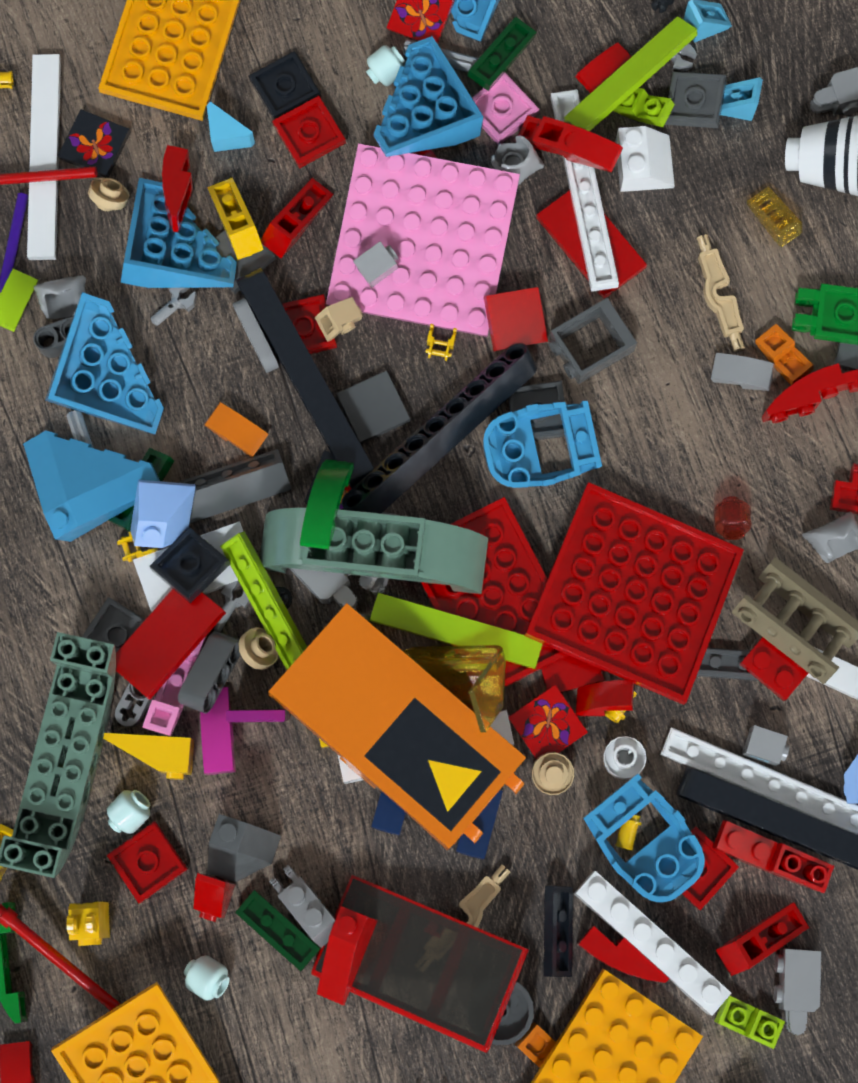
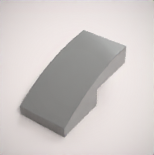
(742, 371)

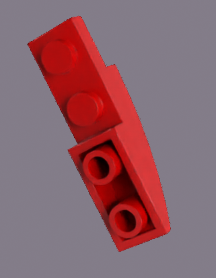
(571, 142)
(805, 393)
(773, 857)

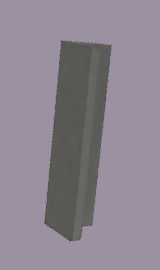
(237, 485)

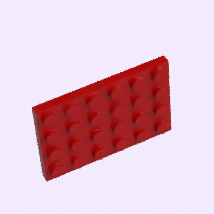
(510, 583)

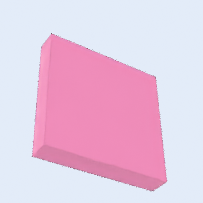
(504, 108)

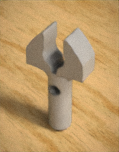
(682, 65)
(175, 303)
(231, 604)

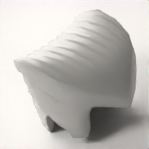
(517, 158)
(60, 296)
(835, 537)

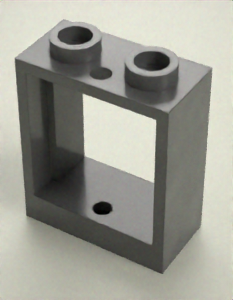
(614, 325)

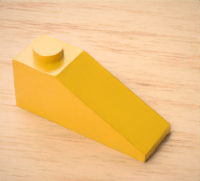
(235, 218)
(164, 753)

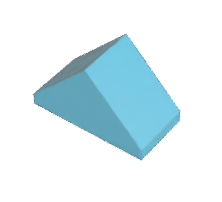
(707, 18)
(742, 99)
(226, 131)

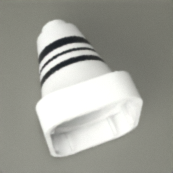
(826, 155)

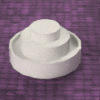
(624, 757)

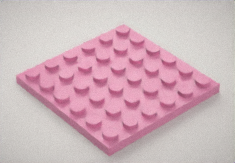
(444, 226)

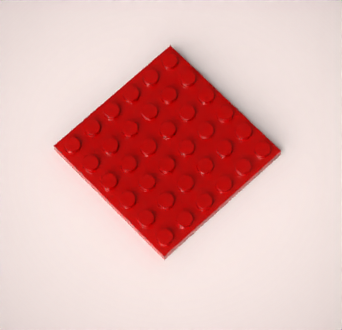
(635, 593)

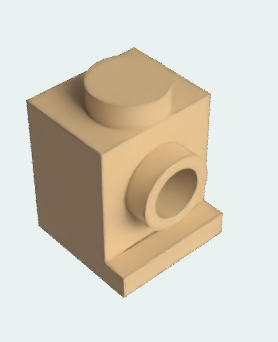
(338, 318)

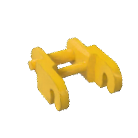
(431, 341)
(128, 555)

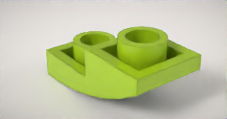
(646, 108)
(15, 298)
(750, 1021)

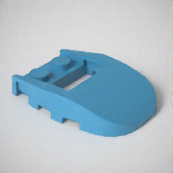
(513, 452)
(666, 863)

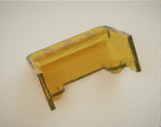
(470, 674)

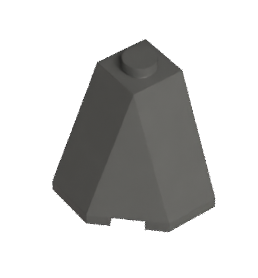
(239, 849)

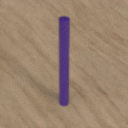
(13, 239)

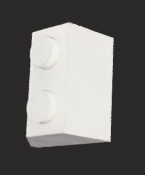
(644, 159)

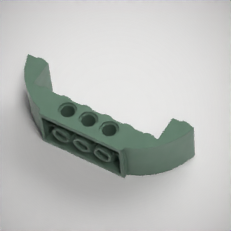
(379, 548)
(63, 757)

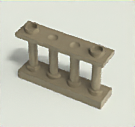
(810, 602)

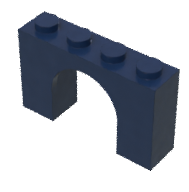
(391, 817)

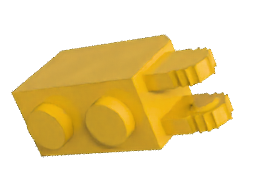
(88, 922)

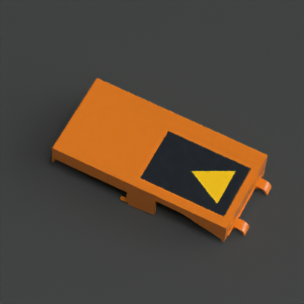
(398, 727)

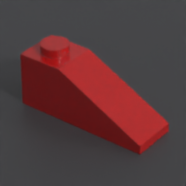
(295, 218)
(212, 896)
(762, 939)
(344, 954)

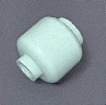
(384, 65)
(128, 811)
(206, 977)

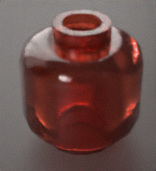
(732, 518)

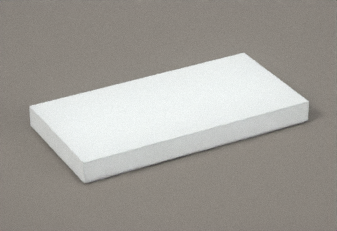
(156, 589)

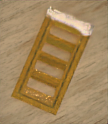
(783, 231)

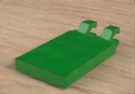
(833, 313)

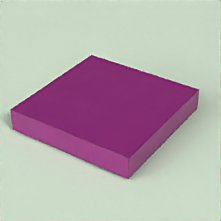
(262, 715)

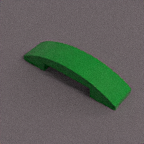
(324, 503)
(12, 1002)

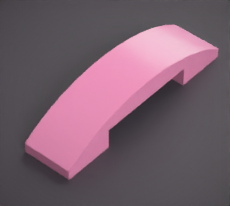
(165, 708)

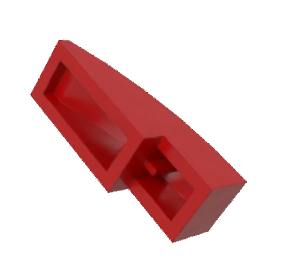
(176, 184)
(620, 956)

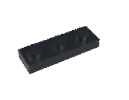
(558, 931)

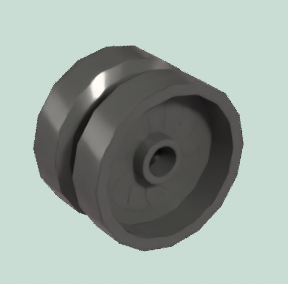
(517, 1019)

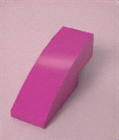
(218, 737)

